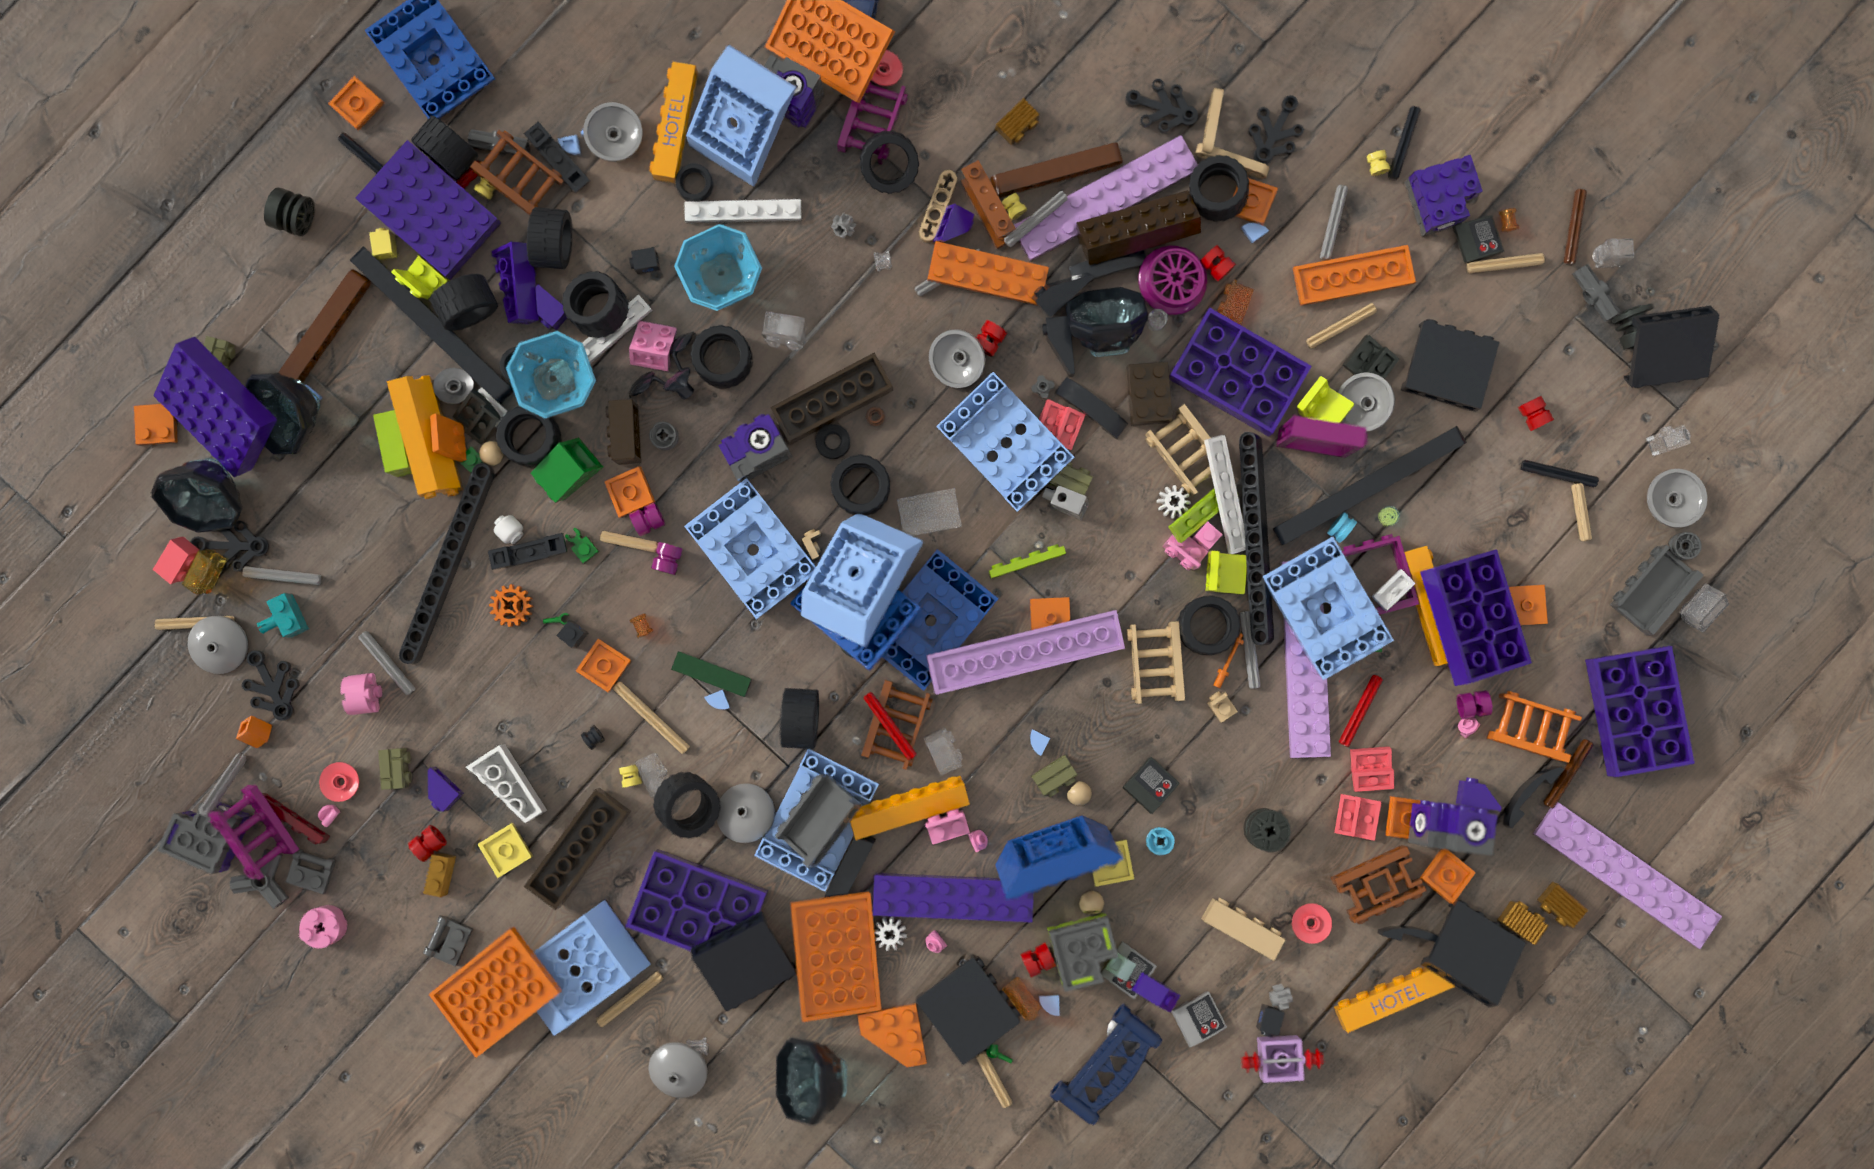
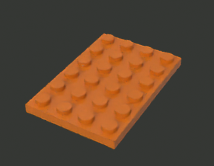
(831, 41)
(835, 956)
(495, 992)

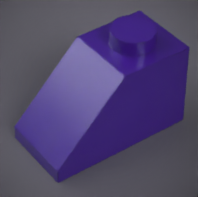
(954, 223)
(549, 309)
(442, 790)
(1476, 795)
(1156, 992)

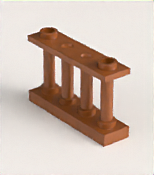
(498, 182)
(987, 203)
(878, 729)

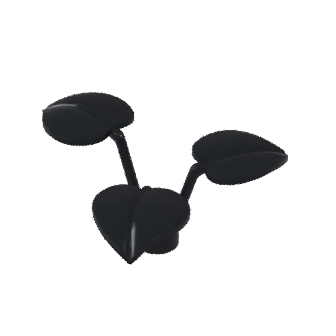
(678, 382)

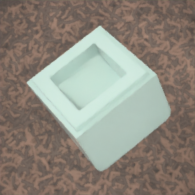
(1121, 967)

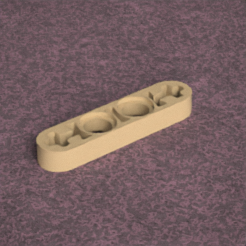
(1212, 120)
(1251, 166)
(938, 206)

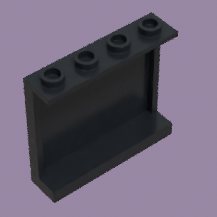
(1673, 346)
(1451, 365)
(1474, 954)
(743, 961)
(969, 1009)

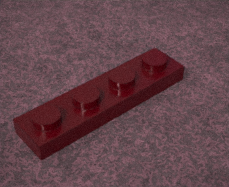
(297, 822)

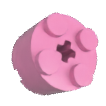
(361, 694)
(312, 930)

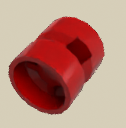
(1222, 268)
(994, 333)
(1536, 413)
(425, 845)
(1044, 959)

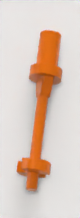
(1222, 672)

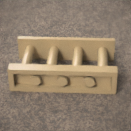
(1195, 432)
(1172, 651)

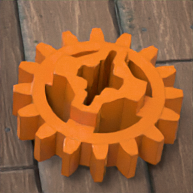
(516, 600)

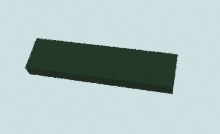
(711, 674)

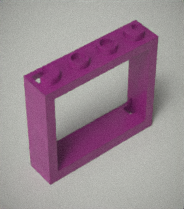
(1321, 437)
(1401, 562)

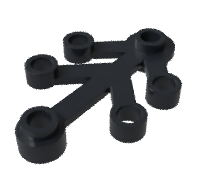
(1164, 107)
(1274, 133)
(235, 545)
(271, 688)

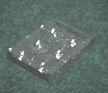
(929, 512)

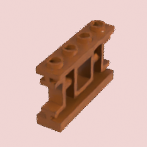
(1371, 868)

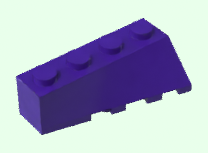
(517, 282)

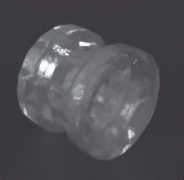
(882, 260)
(1157, 324)

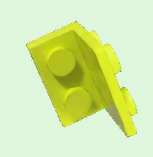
(420, 278)
(1324, 403)
(1226, 573)

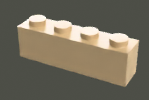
(1243, 929)

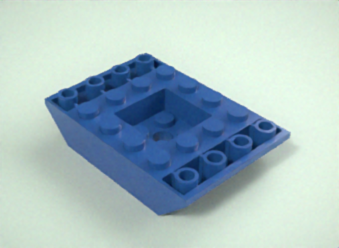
(415, 35)
(957, 604)
(892, 624)
(1055, 855)

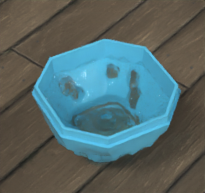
(713, 252)
(548, 356)

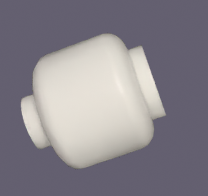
(508, 529)

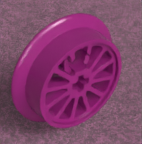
(1154, 297)

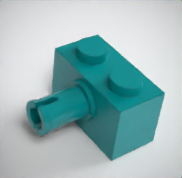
(285, 616)

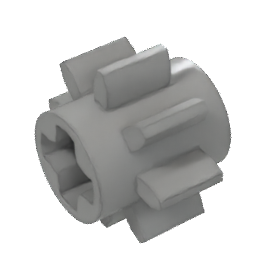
(843, 225)
(1280, 997)

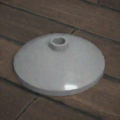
(608, 119)
(948, 365)
(1368, 387)
(1688, 497)
(228, 640)
(757, 817)
(681, 1062)

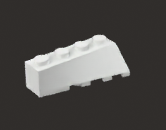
(508, 782)

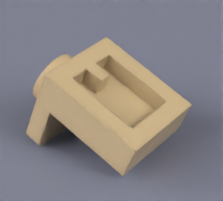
(812, 548)
(1221, 706)

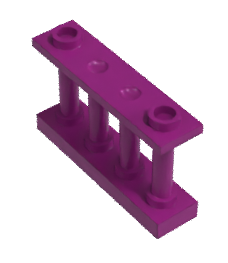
(852, 122)
(263, 813)

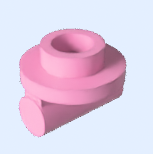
(1468, 726)
(328, 814)
(978, 840)
(935, 942)

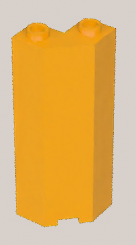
(413, 405)

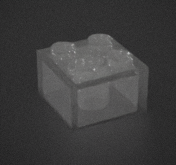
(784, 330)

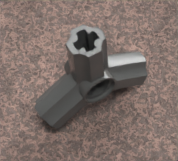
(270, 890)

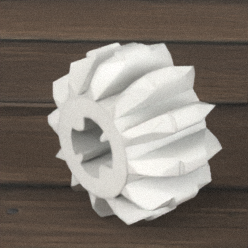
(1167, 498)
(891, 940)

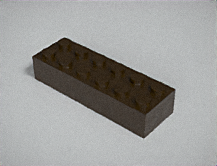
(1139, 227)
(832, 398)
(577, 848)

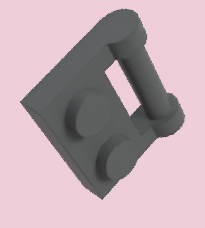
(308, 877)
(454, 942)

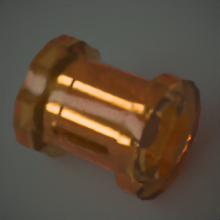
(1508, 220)
(641, 625)

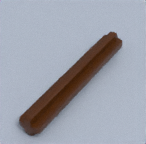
(1575, 226)
(1568, 773)

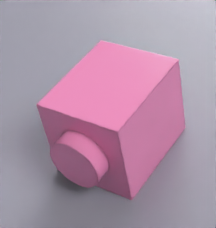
(1207, 536)

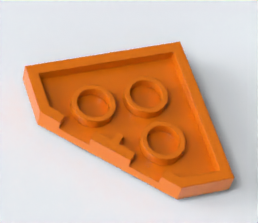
(896, 1033)

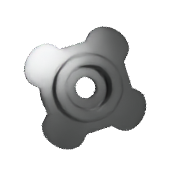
(1037, 387)

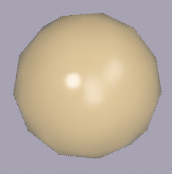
(490, 453)
(1079, 794)
(1091, 902)

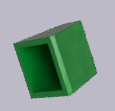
(566, 469)

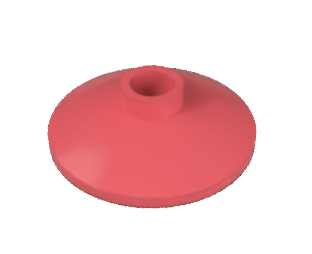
(893, 70)
(330, 784)
(1320, 928)

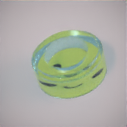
(1389, 516)

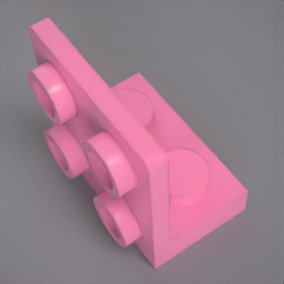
(652, 345)
(1188, 552)
(947, 826)

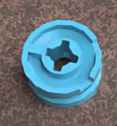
(1341, 527)
(1151, 841)

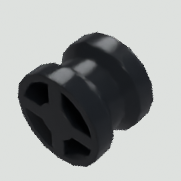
(592, 737)

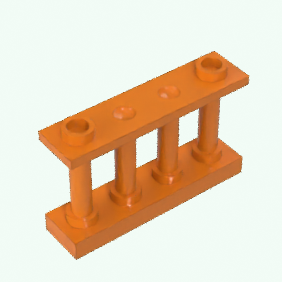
(1520, 739)

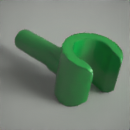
(556, 619)
(992, 1052)

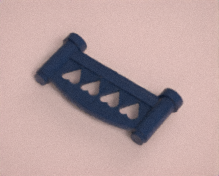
(1127, 1029)

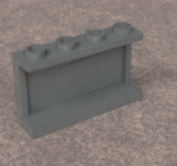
(1655, 590)
(818, 819)

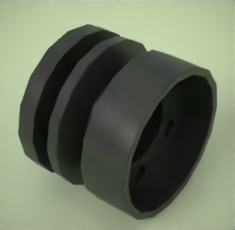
(289, 212)
(1628, 340)
(1255, 831)

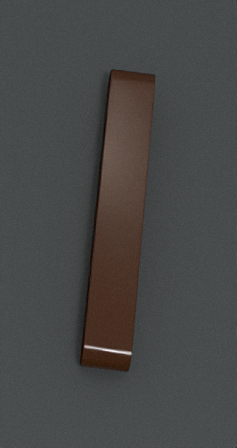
(1057, 170)
(326, 326)

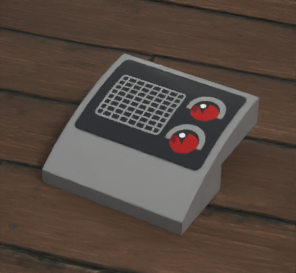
(1143, 965)
(1199, 1019)

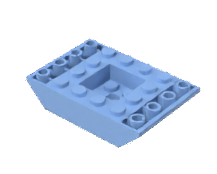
(752, 97)
(728, 531)
(857, 603)
(1351, 626)

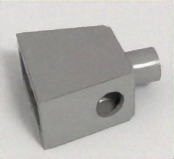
(1074, 505)

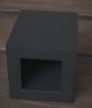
(644, 260)
(572, 634)
(1270, 1020)

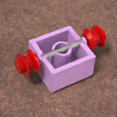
(1281, 1059)

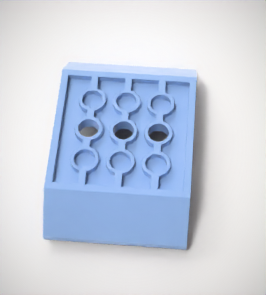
(984, 421)
(783, 856)
(606, 960)

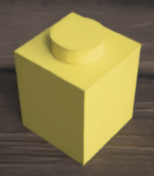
(383, 244)

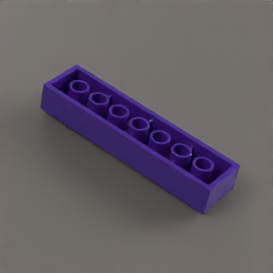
(948, 898)

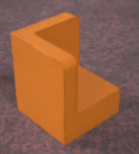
(254, 732)

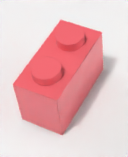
(176, 560)

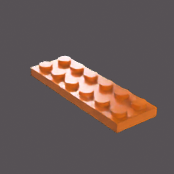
(986, 272)
(1354, 275)

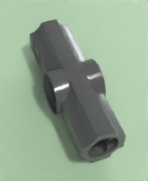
(487, 141)
(1596, 292)

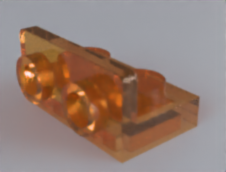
(1235, 302)
(1022, 999)

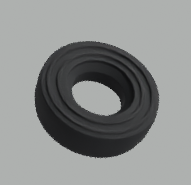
(828, 430)

